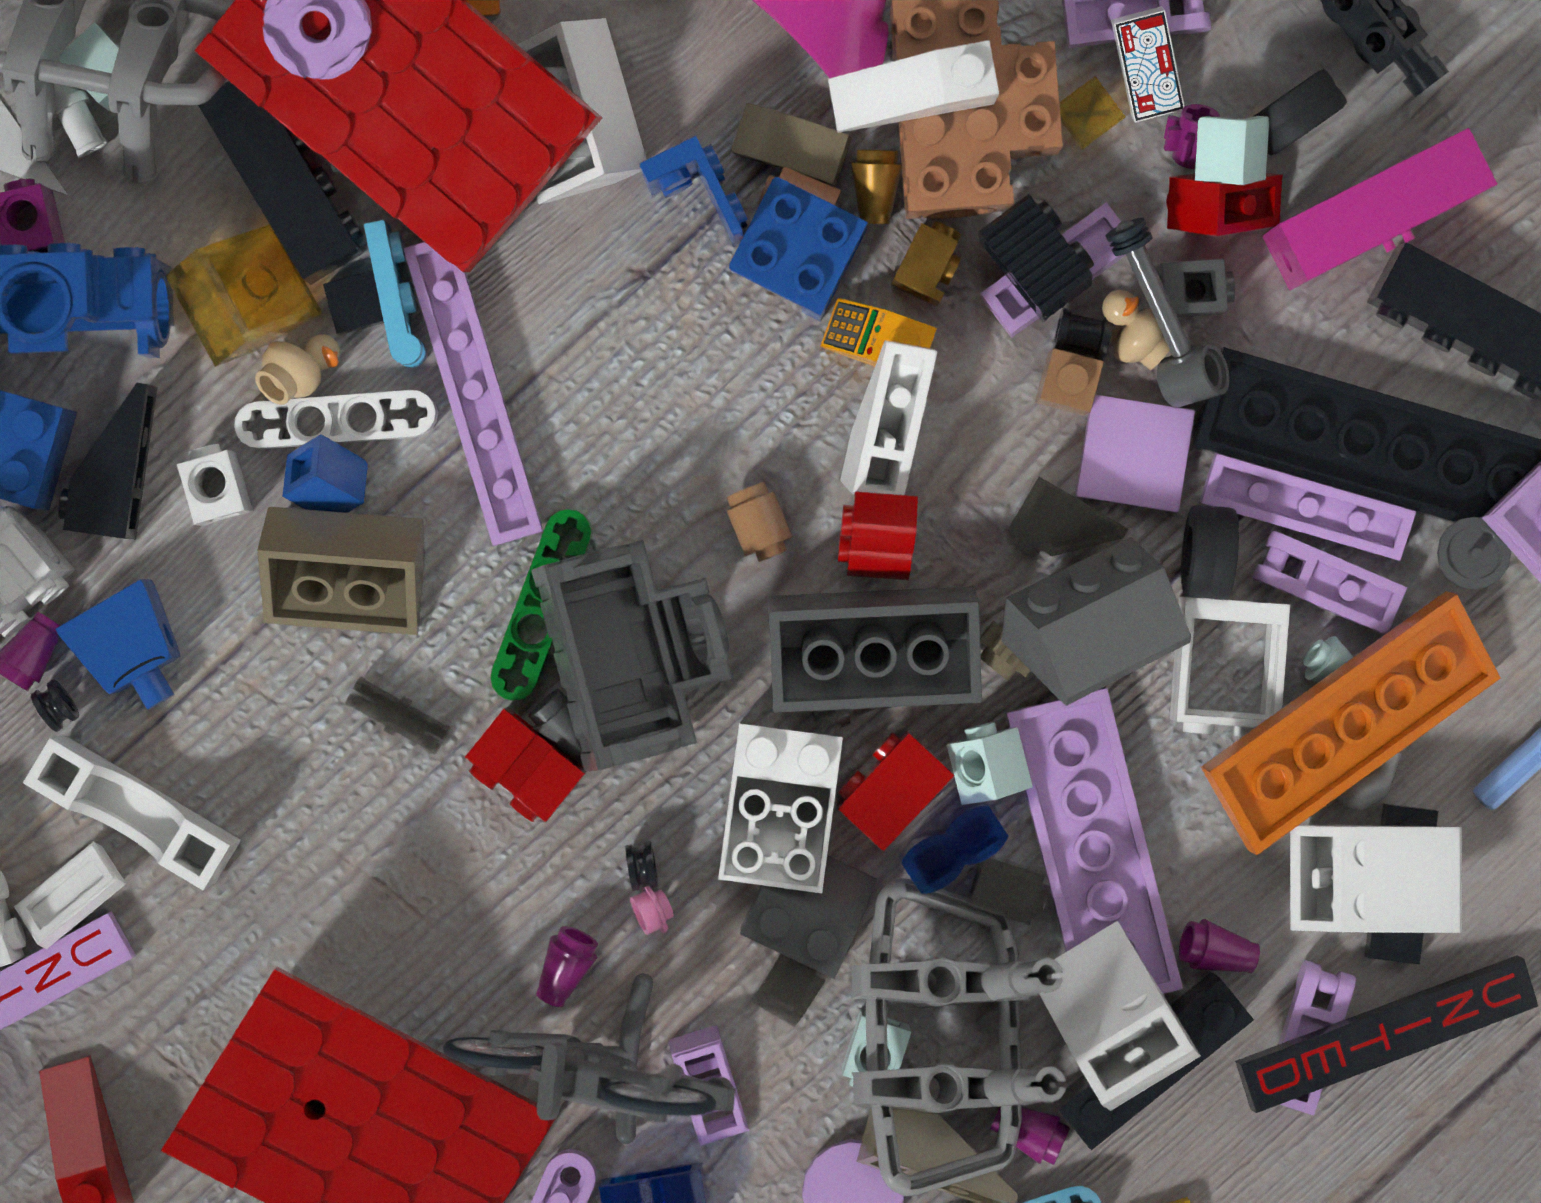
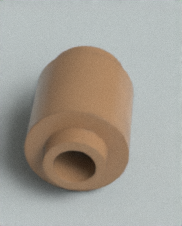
(758, 522)

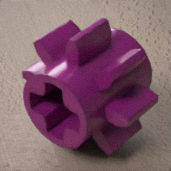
(1182, 133)

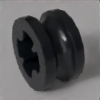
(54, 705)
(641, 865)

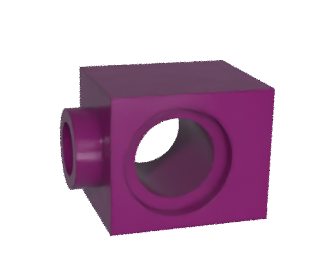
(47, 227)

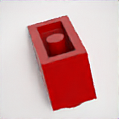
(1223, 207)

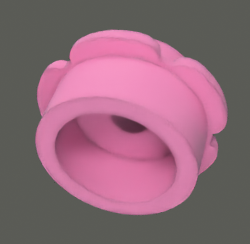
(651, 910)

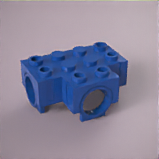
(82, 293)

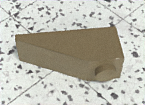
(930, 1142)

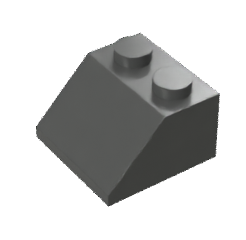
(812, 925)

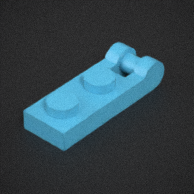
(395, 297)

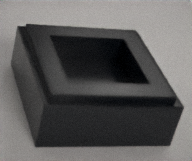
(354, 302)

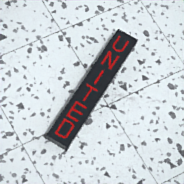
(1386, 1033)

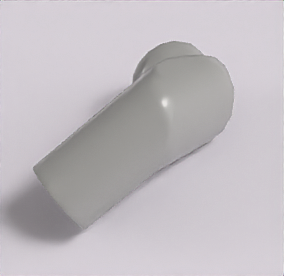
(1372, 787)

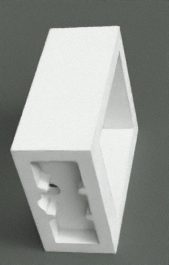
(1277, 621)

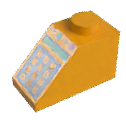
(861, 330)

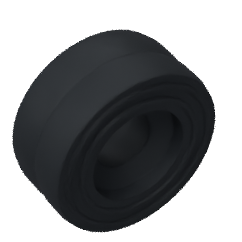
(1302, 110)
(1210, 552)

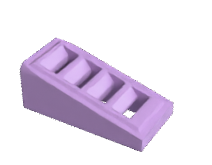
(697, 1045)

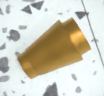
(876, 183)

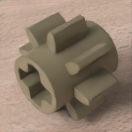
(998, 655)

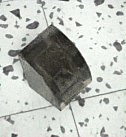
(787, 989)

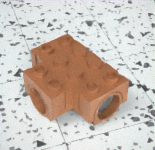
(962, 158)

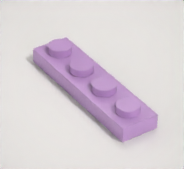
(1308, 506)

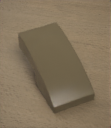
(791, 143)

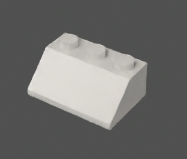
(587, 63)

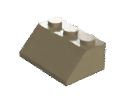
(341, 570)

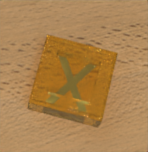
(1089, 113)

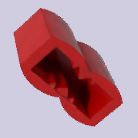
(878, 535)

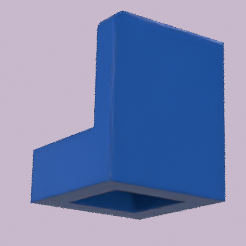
(325, 477)

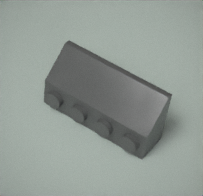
(875, 649)

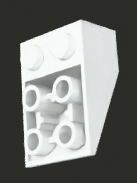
(780, 808)
(1376, 878)
(1116, 1018)

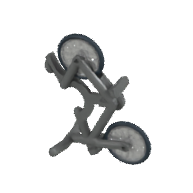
(597, 1073)

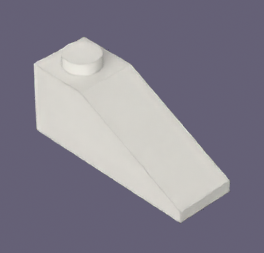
(915, 87)
(889, 420)

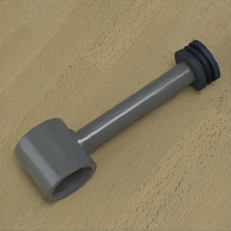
(1190, 371)

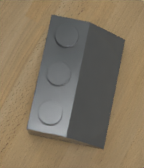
(1095, 621)

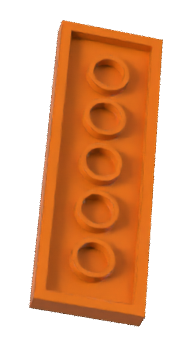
(1351, 722)

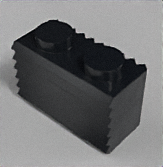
(1037, 256)

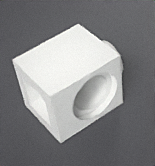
(233, 499)

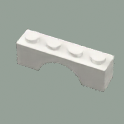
(159, 824)

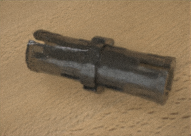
(398, 715)

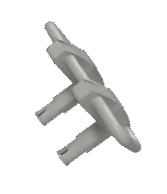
(133, 86)
(959, 1087)

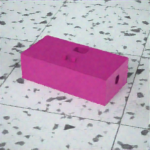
(1379, 209)

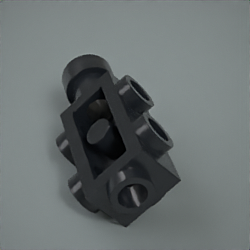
(1381, 42)

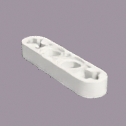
(336, 414)

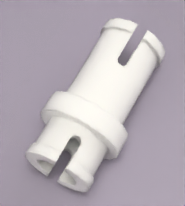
(78, 120)

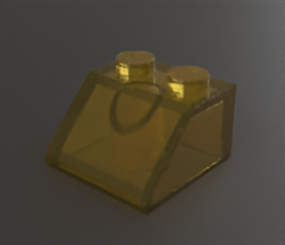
(242, 294)

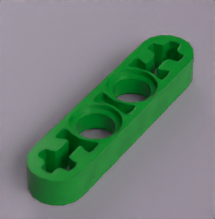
(529, 603)

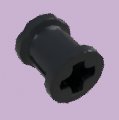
(1083, 334)

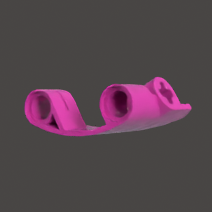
(835, 33)

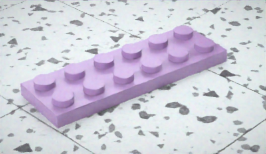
(1092, 829)

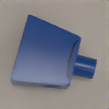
(126, 642)

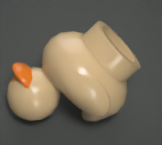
(1136, 332)
(293, 372)

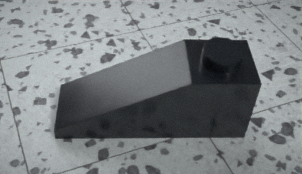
(109, 482)

